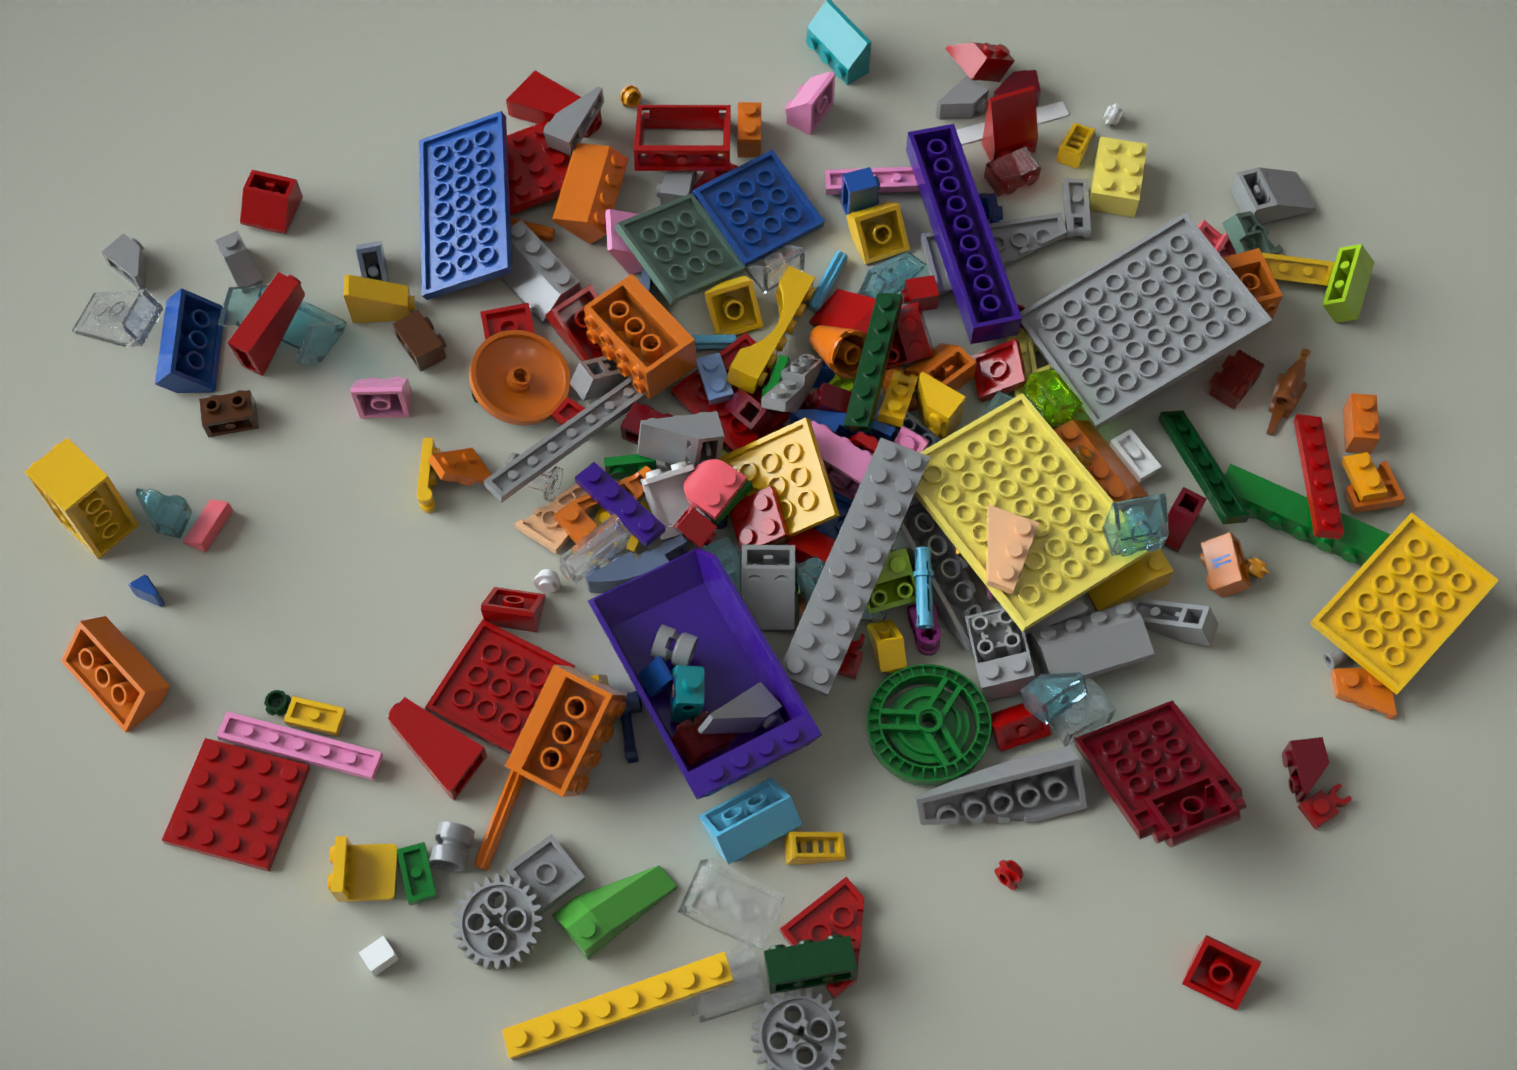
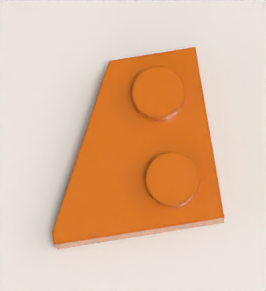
(460, 466)
(1393, 498)
(1364, 690)

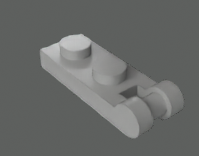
(1076, 207)

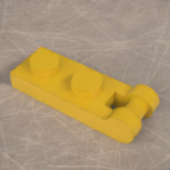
(897, 399)
(427, 476)

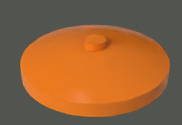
(519, 377)

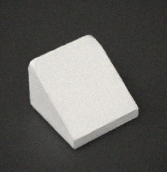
(378, 956)

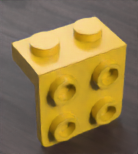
(362, 871)

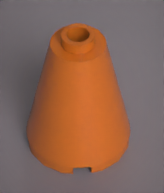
(838, 348)

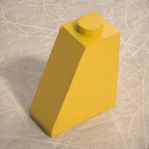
(376, 300)

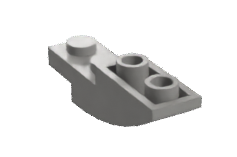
(795, 384)

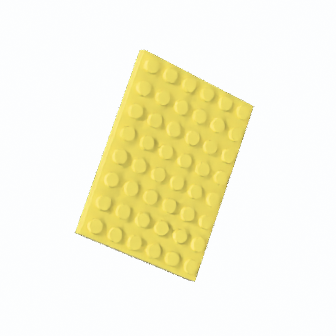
(1026, 469)

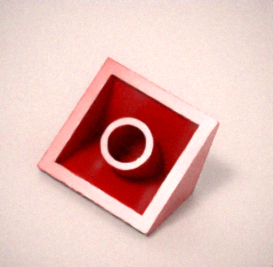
(513, 609)
(1221, 972)

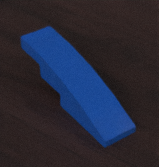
(836, 420)

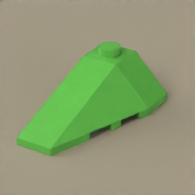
(605, 912)

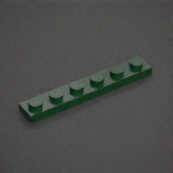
(873, 362)
(1203, 467)

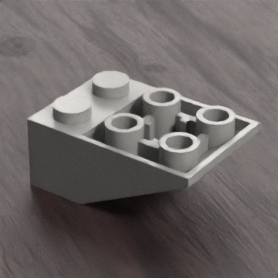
(1271, 194)
(682, 438)
(769, 585)
(1000, 653)

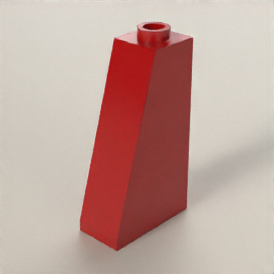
(541, 99)
(267, 323)
(438, 746)

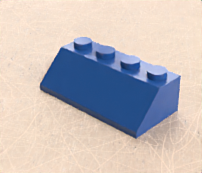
(189, 344)

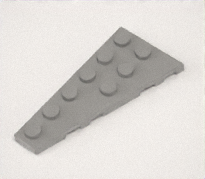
(1012, 237)

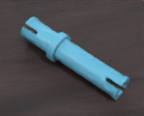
(923, 578)

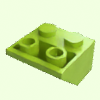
(895, 583)

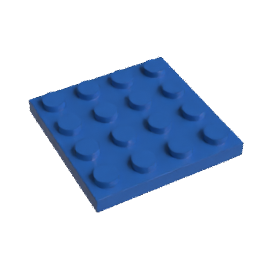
(758, 208)

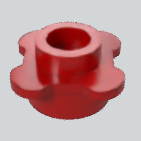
(1009, 873)

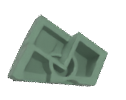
(1249, 234)

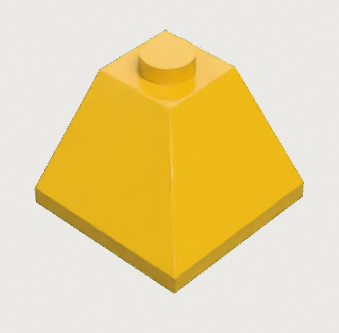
(733, 307)

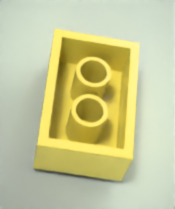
(1117, 177)

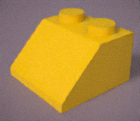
(878, 231)
(938, 406)

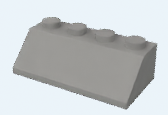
(538, 273)
(1093, 642)

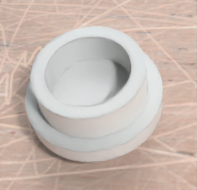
(1113, 114)
(547, 581)

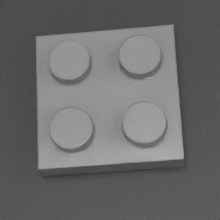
(547, 871)

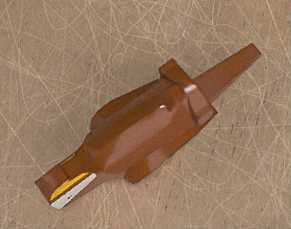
(1288, 390)

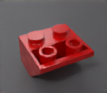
(269, 201)
(911, 337)

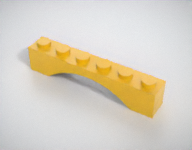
(752, 362)

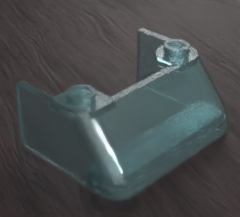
(310, 331)

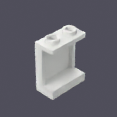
(667, 495)

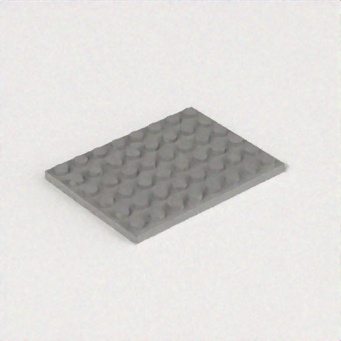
(1143, 320)

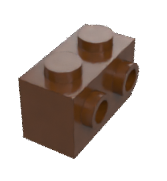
(419, 340)
(229, 413)

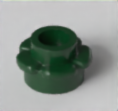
(277, 696)

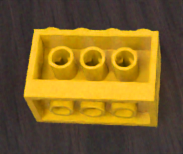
(82, 497)

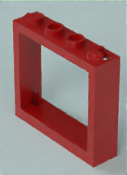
(682, 156)

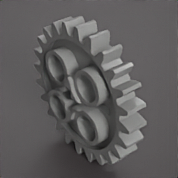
(516, 902)
(812, 1014)

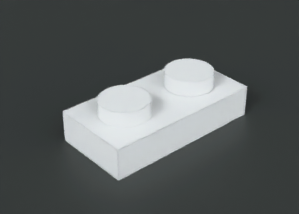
(1135, 455)

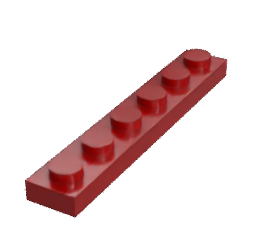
(1318, 477)

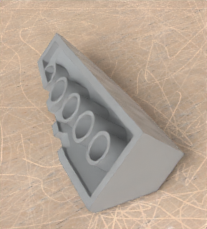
(951, 583)
(1014, 790)

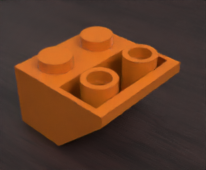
(947, 364)

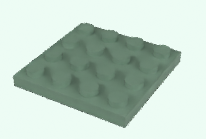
(680, 248)

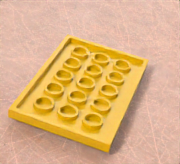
(1404, 603)

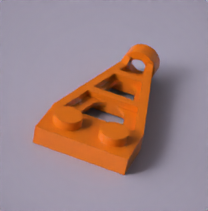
(574, 518)

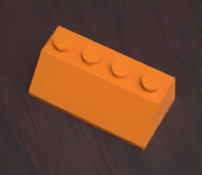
(590, 190)
(1106, 465)
(114, 672)

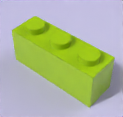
(1348, 283)

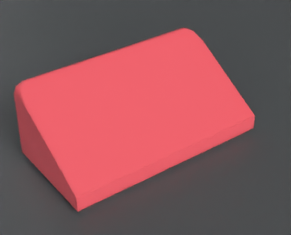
(208, 525)

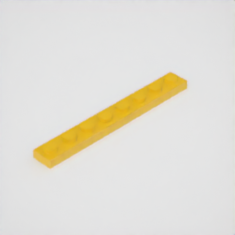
(618, 1005)

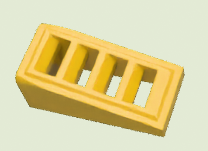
(1074, 146)
(803, 857)

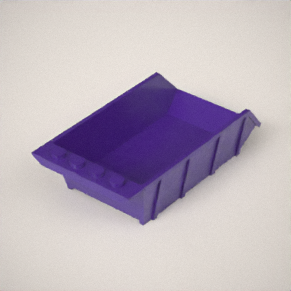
(701, 600)

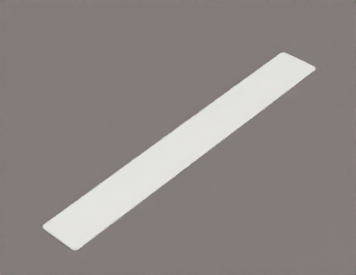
(1044, 114)

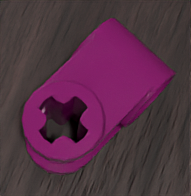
(921, 636)

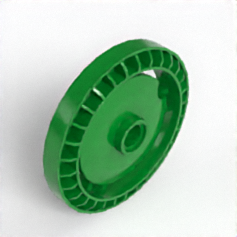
(922, 743)

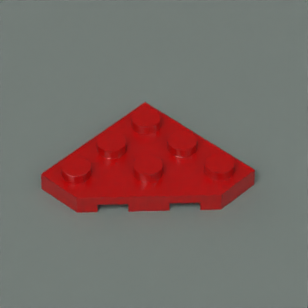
(831, 914)

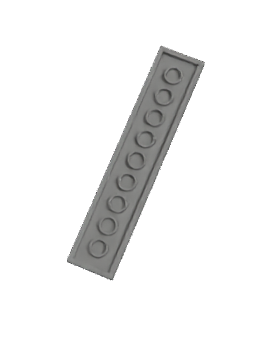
(854, 566)

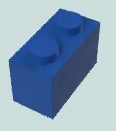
(859, 190)

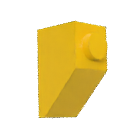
(887, 646)

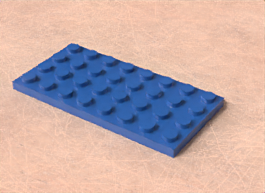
(464, 206)

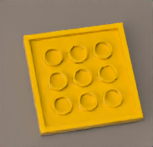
(796, 468)

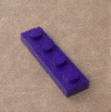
(619, 502)

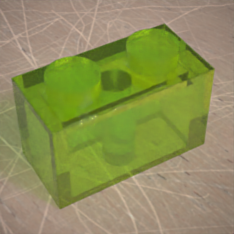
(1051, 397)

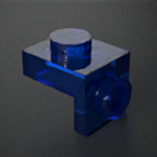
(993, 212)

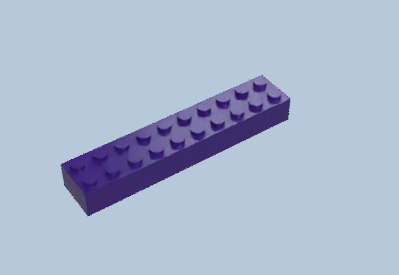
(963, 234)

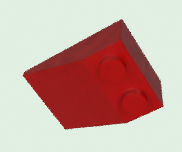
(1011, 123)
(845, 310)
(570, 326)

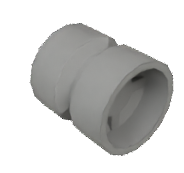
(683, 649)
(451, 846)

